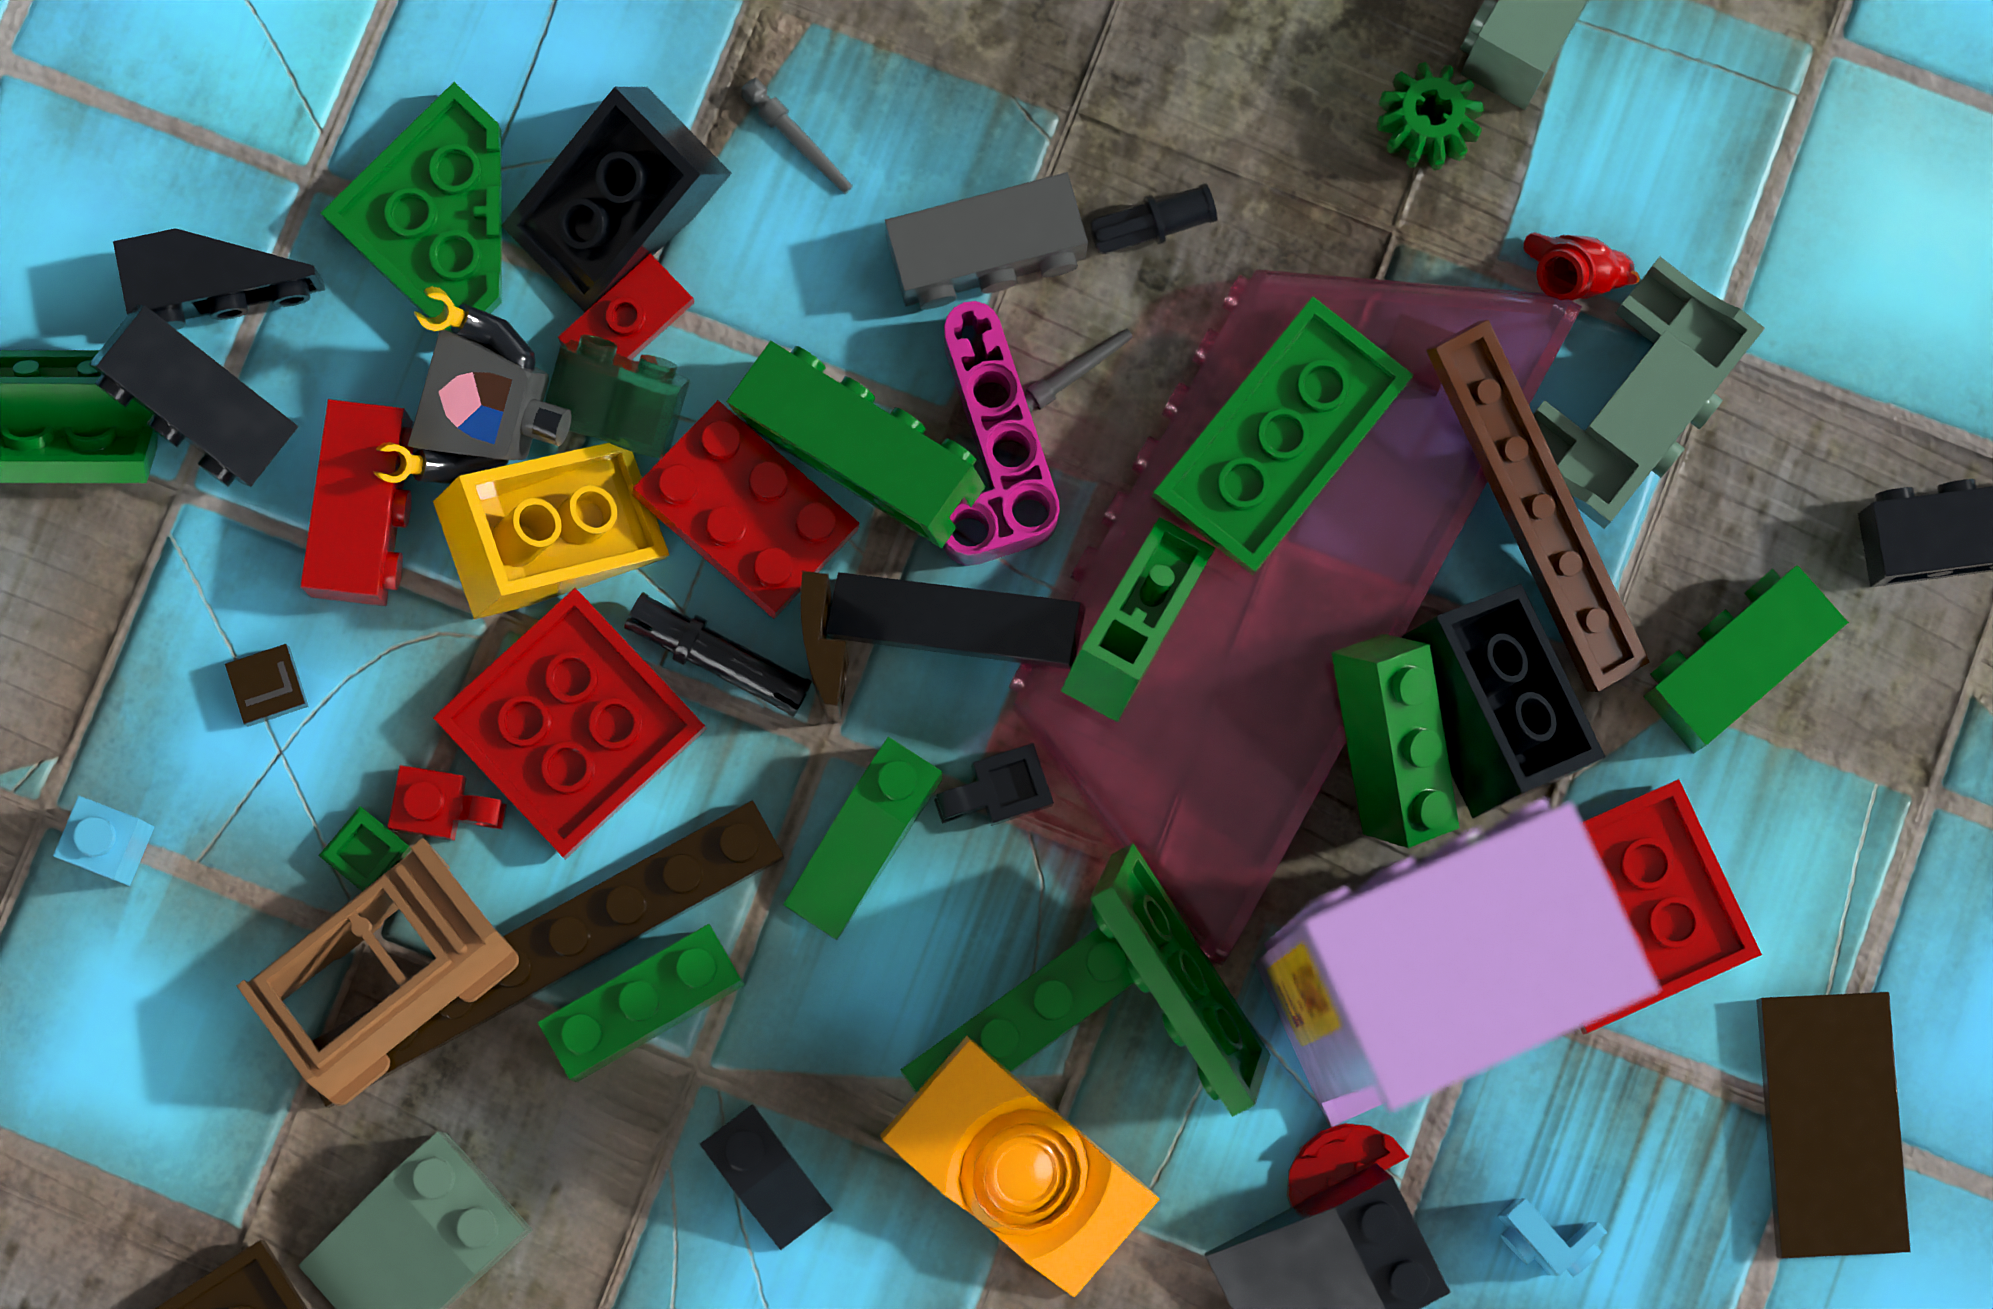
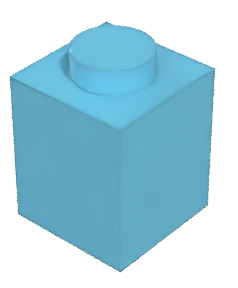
(104, 840)

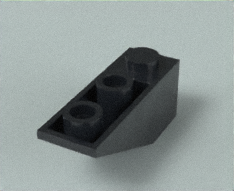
(198, 276)

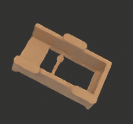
(467, 965)

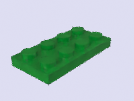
(1282, 435)
(1182, 980)

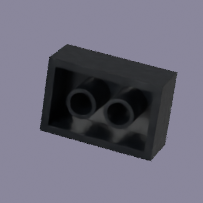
(1504, 701)

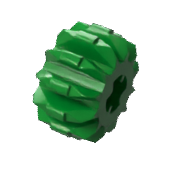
(1443, 101)

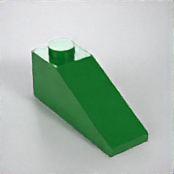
(1137, 619)
(863, 837)

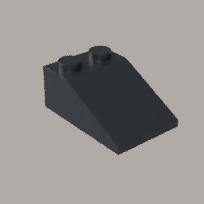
(615, 194)
(1333, 1252)

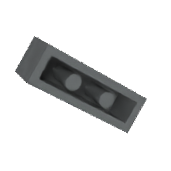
(987, 241)

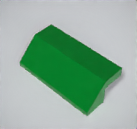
(65, 426)

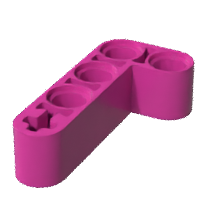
(989, 429)

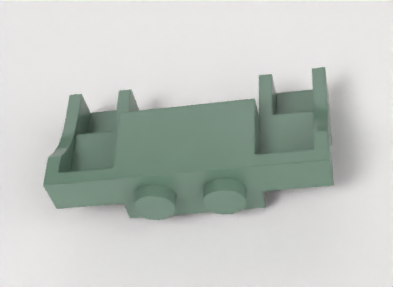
(1673, 385)

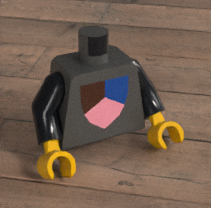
(477, 399)

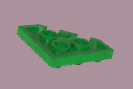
(432, 207)

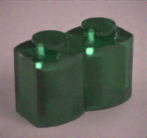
(618, 397)

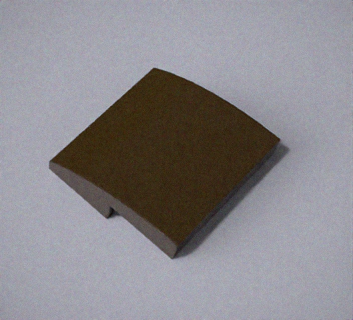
(826, 657)

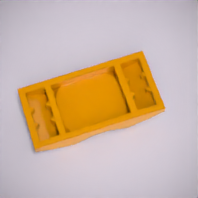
(1019, 1167)

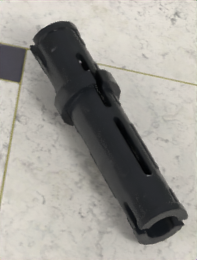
(704, 647)

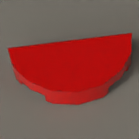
(1338, 1155)

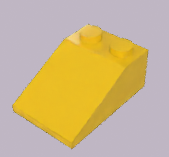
(547, 527)

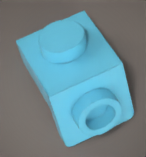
(1535, 1239)

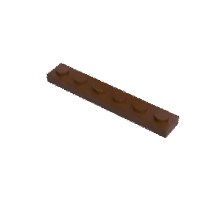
(1537, 505)

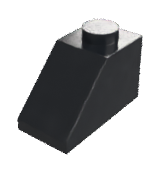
(766, 1177)

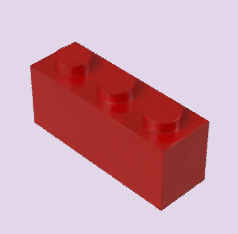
(354, 510)

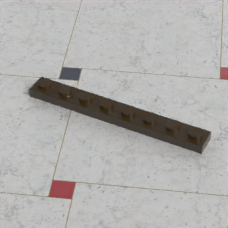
(601, 924)

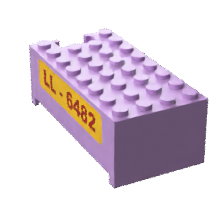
(1452, 963)

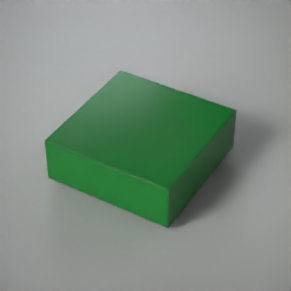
(364, 849)

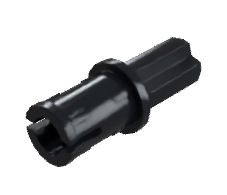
(1153, 219)

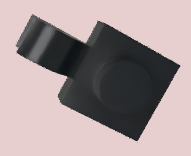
(1004, 785)

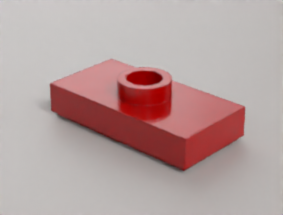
(634, 309)

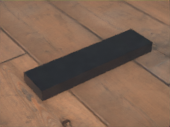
(956, 620)

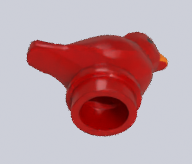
(1578, 266)

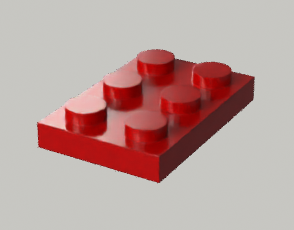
(745, 508)

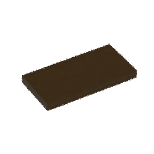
(1833, 1125)

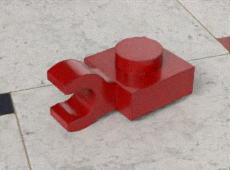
(434, 803)

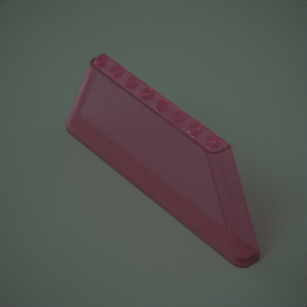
(1244, 690)

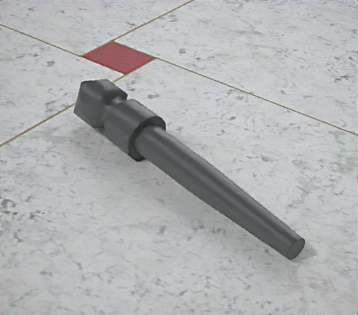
(775, 115)
(1044, 391)

